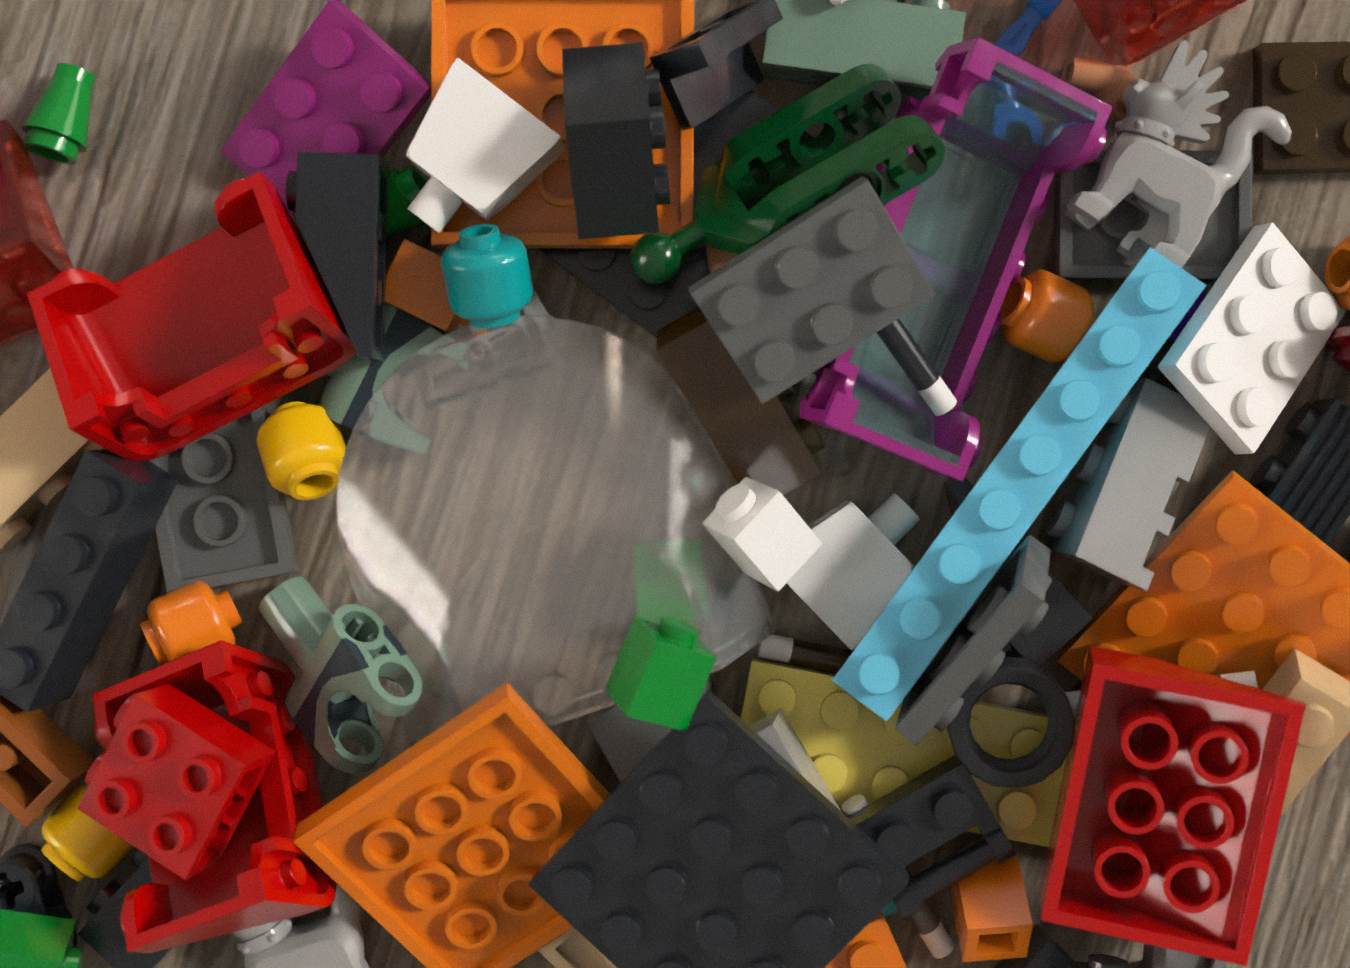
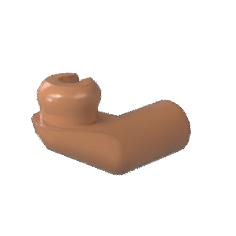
(1101, 79)

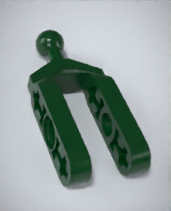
(802, 171)

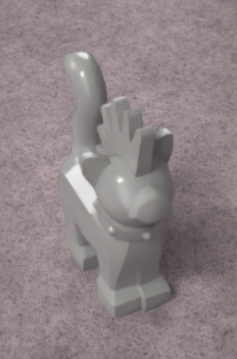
(1159, 179)
(321, 943)

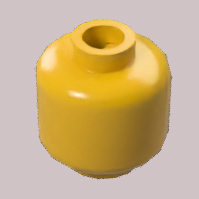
(301, 450)
(80, 843)

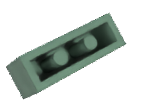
(826, 40)

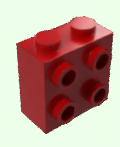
(174, 779)

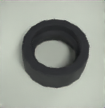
(1043, 759)

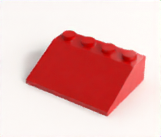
(1169, 806)

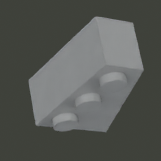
(1129, 485)

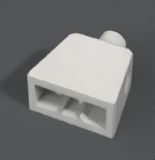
(476, 149)
(855, 566)

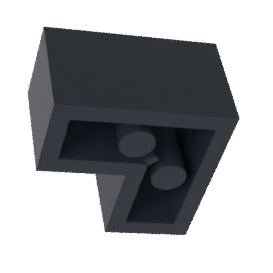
(610, 134)

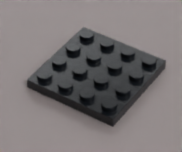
(718, 859)

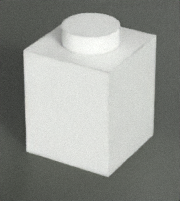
(761, 532)

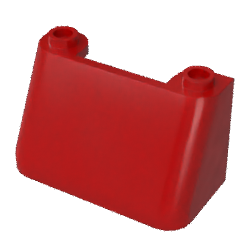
(192, 333)
(261, 870)

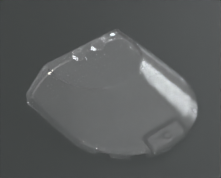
(526, 506)

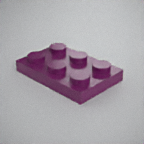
(330, 96)

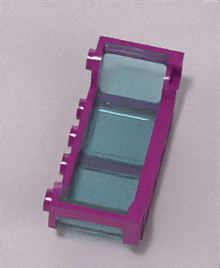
(968, 231)

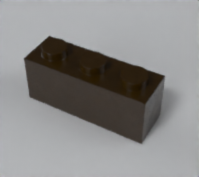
(752, 437)

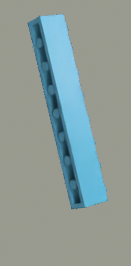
(1018, 483)

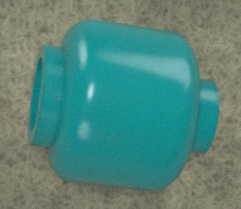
(487, 276)

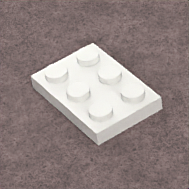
(1252, 339)

